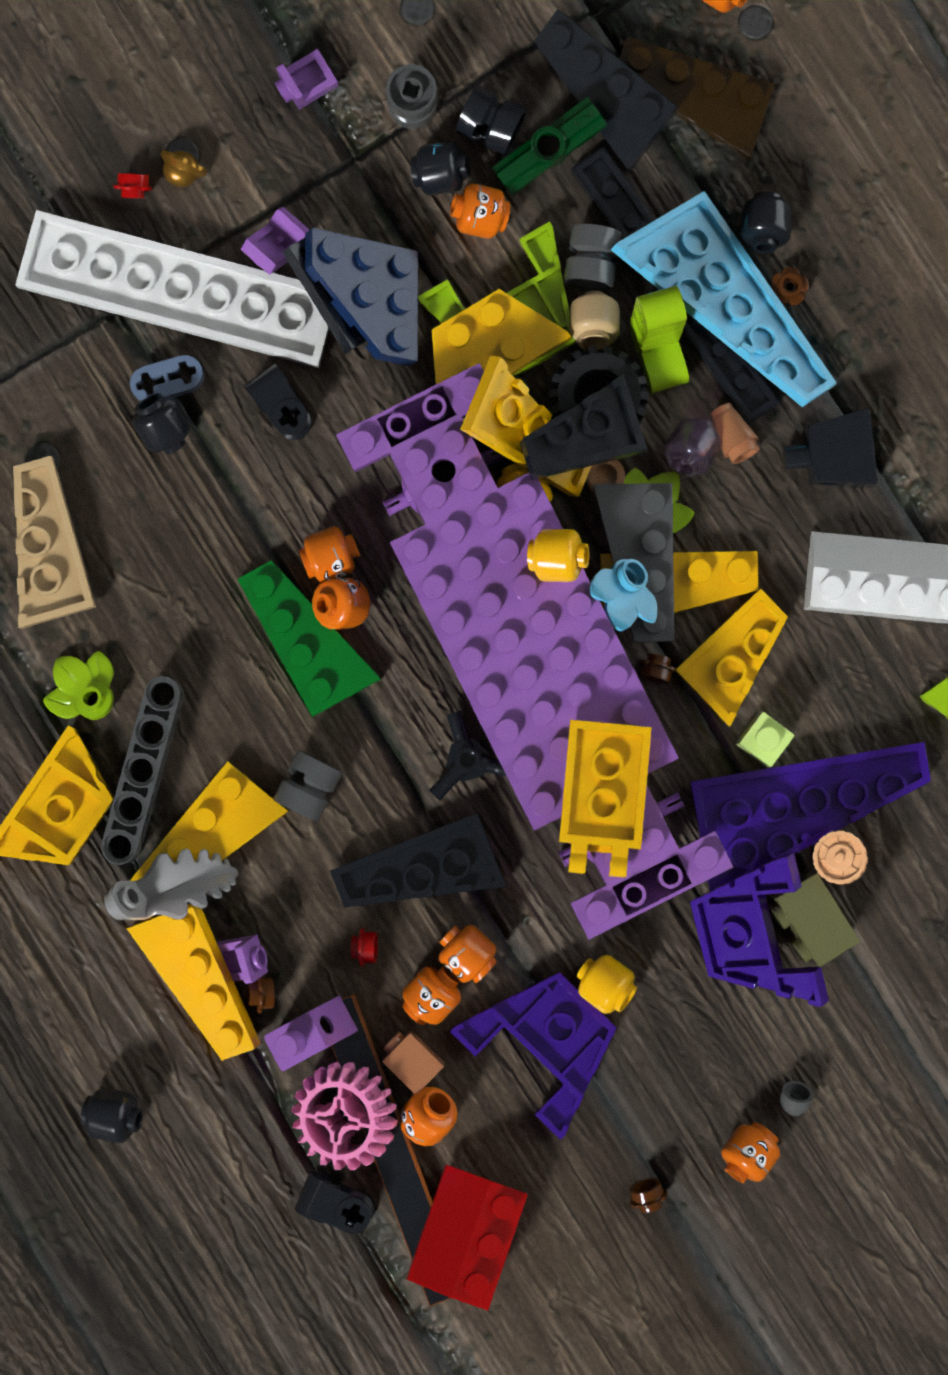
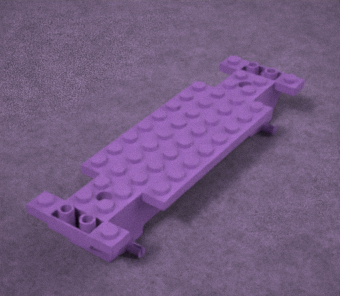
(522, 645)

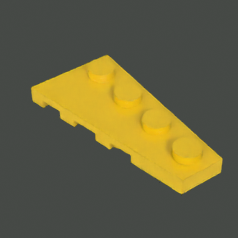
(506, 414)
(708, 576)
(199, 978)

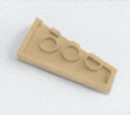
(50, 563)

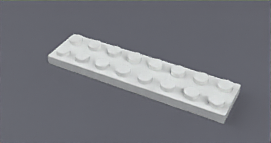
(172, 288)

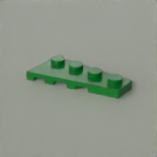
(315, 657)

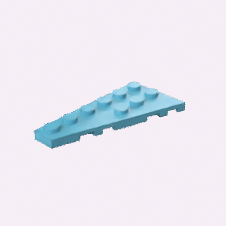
(726, 294)

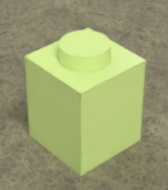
(764, 739)

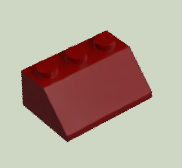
(466, 1237)

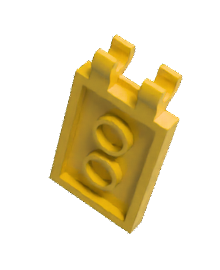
(604, 792)

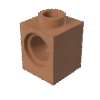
(412, 1060)

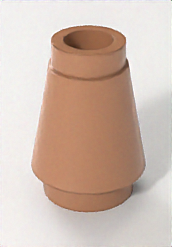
(737, 437)

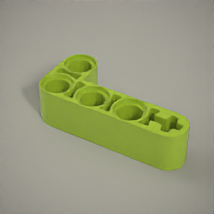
(656, 333)

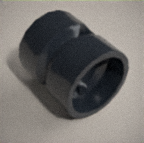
(491, 120)

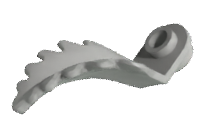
(171, 886)

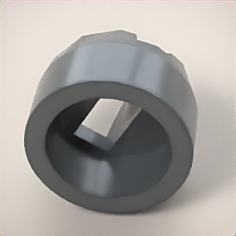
(796, 1098)

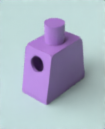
(305, 1036)

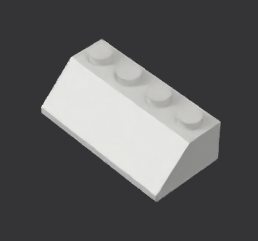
(877, 577)

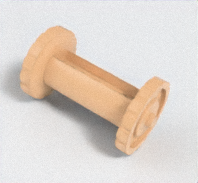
(840, 857)

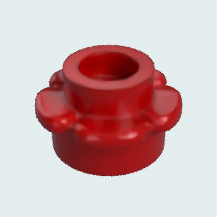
(133, 185)
(364, 947)

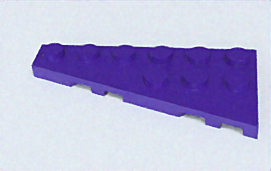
(796, 804)

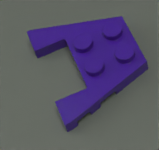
(741, 938)
(558, 1030)

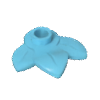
(624, 593)

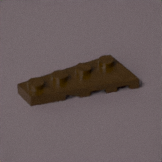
(709, 96)

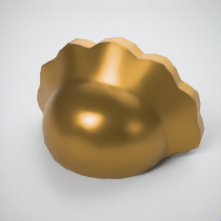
(181, 168)

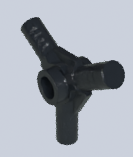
(465, 760)

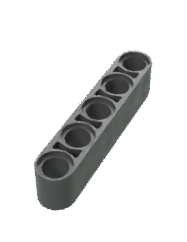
(128, 784)

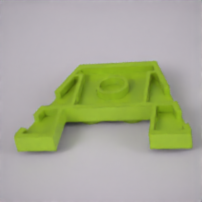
(541, 293)

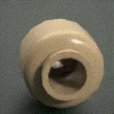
(594, 320)

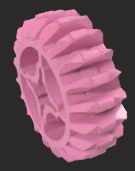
(336, 1143)

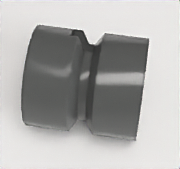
(411, 96)
(592, 263)
(307, 786)

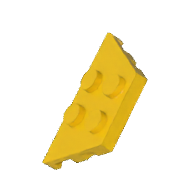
(494, 328)
(57, 806)

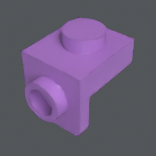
(305, 80)
(269, 242)
(244, 958)

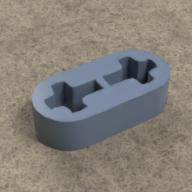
(164, 370)

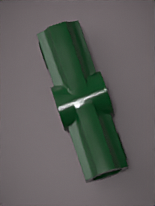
(570, 129)

